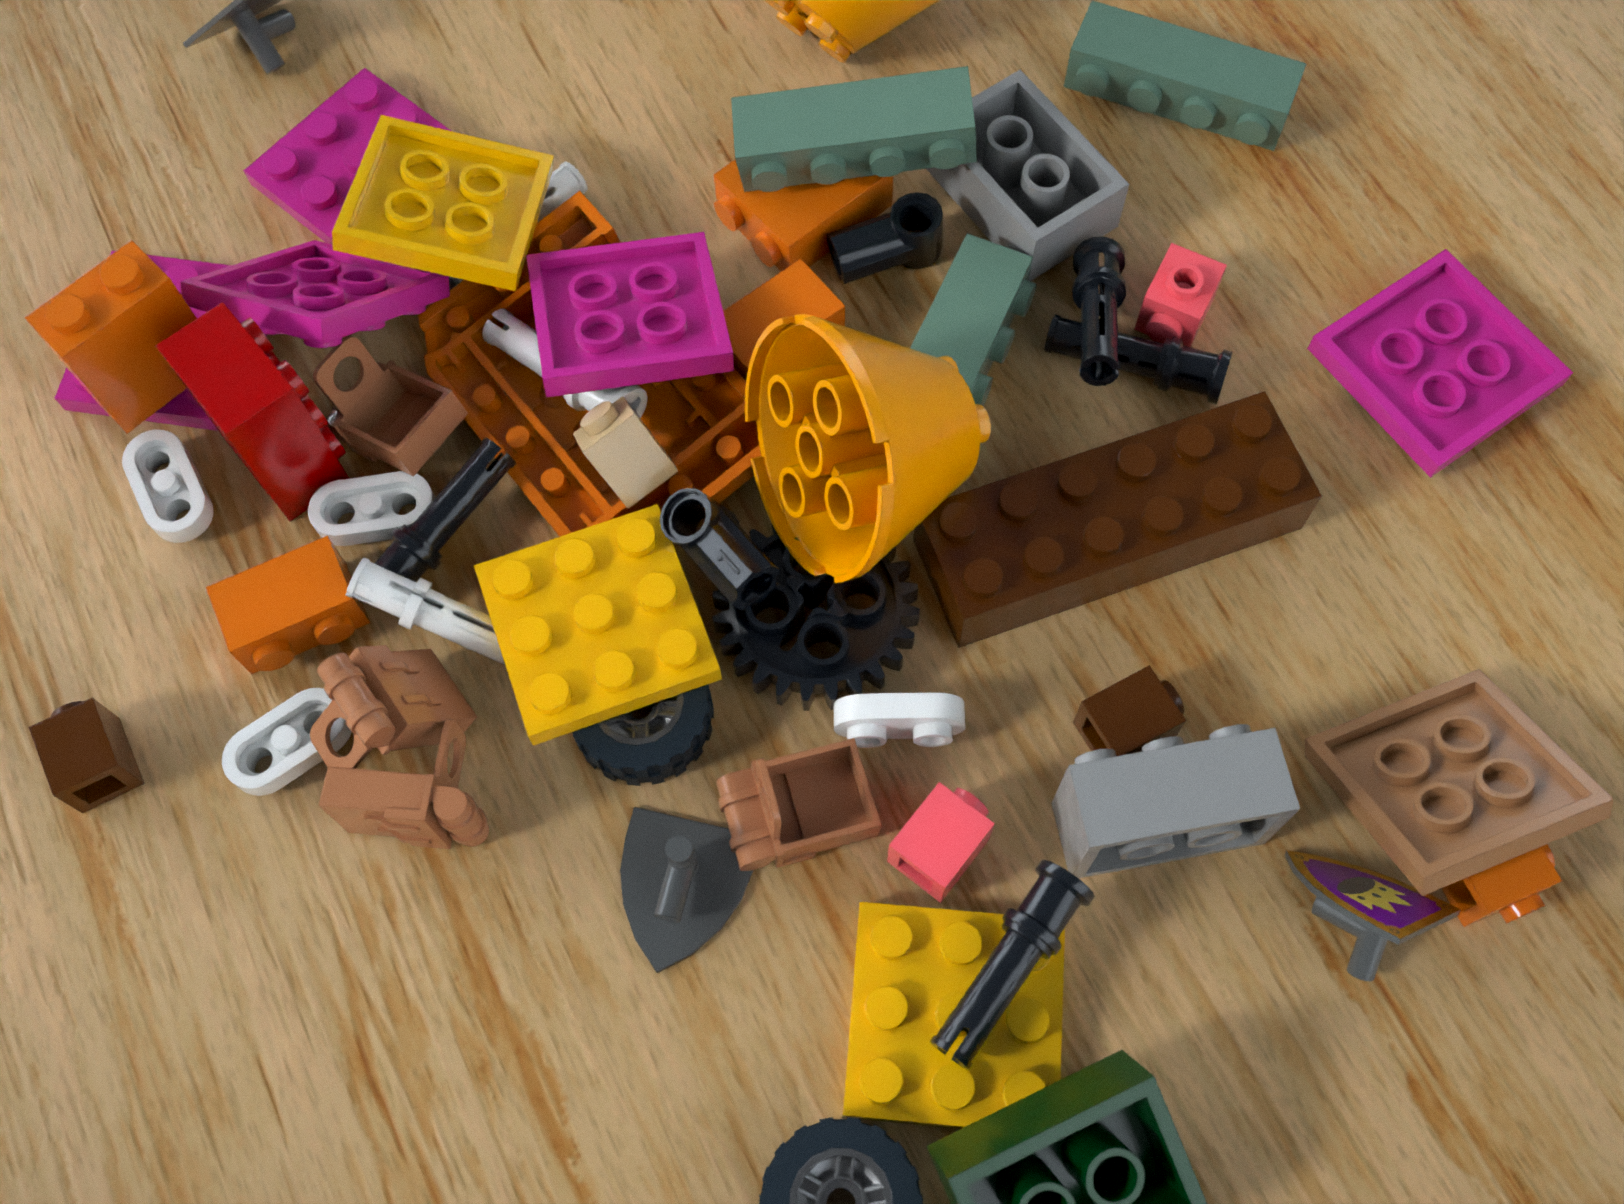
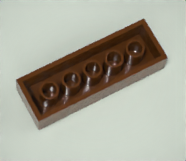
(1114, 518)

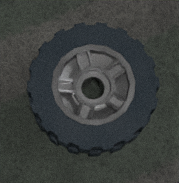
(653, 745)
(840, 1156)

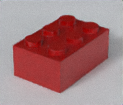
(257, 406)

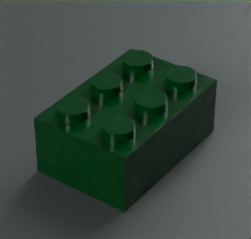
(1073, 1142)

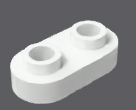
(168, 490)
(375, 505)
(875, 717)
(285, 737)

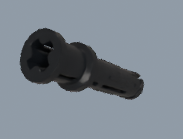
(1099, 293)
(1164, 362)
(419, 546)
(1030, 934)

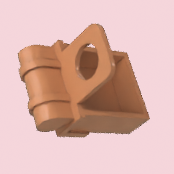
(388, 409)
(387, 702)
(408, 805)
(798, 805)

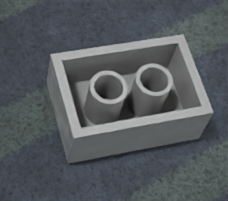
(1034, 177)
(1173, 800)

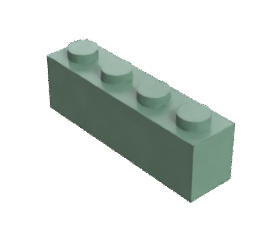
(1183, 75)
(854, 129)
(976, 309)

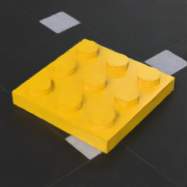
(444, 203)
(596, 624)
(906, 984)

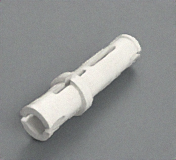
(425, 608)

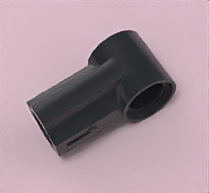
(887, 240)
(719, 547)

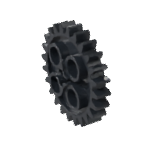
(864, 636)

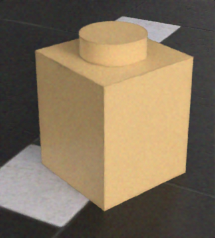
(623, 450)

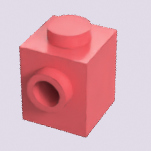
(1179, 295)
(941, 840)

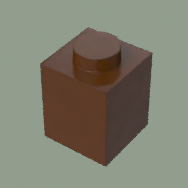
(1130, 714)
(85, 755)

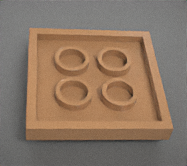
(1456, 781)

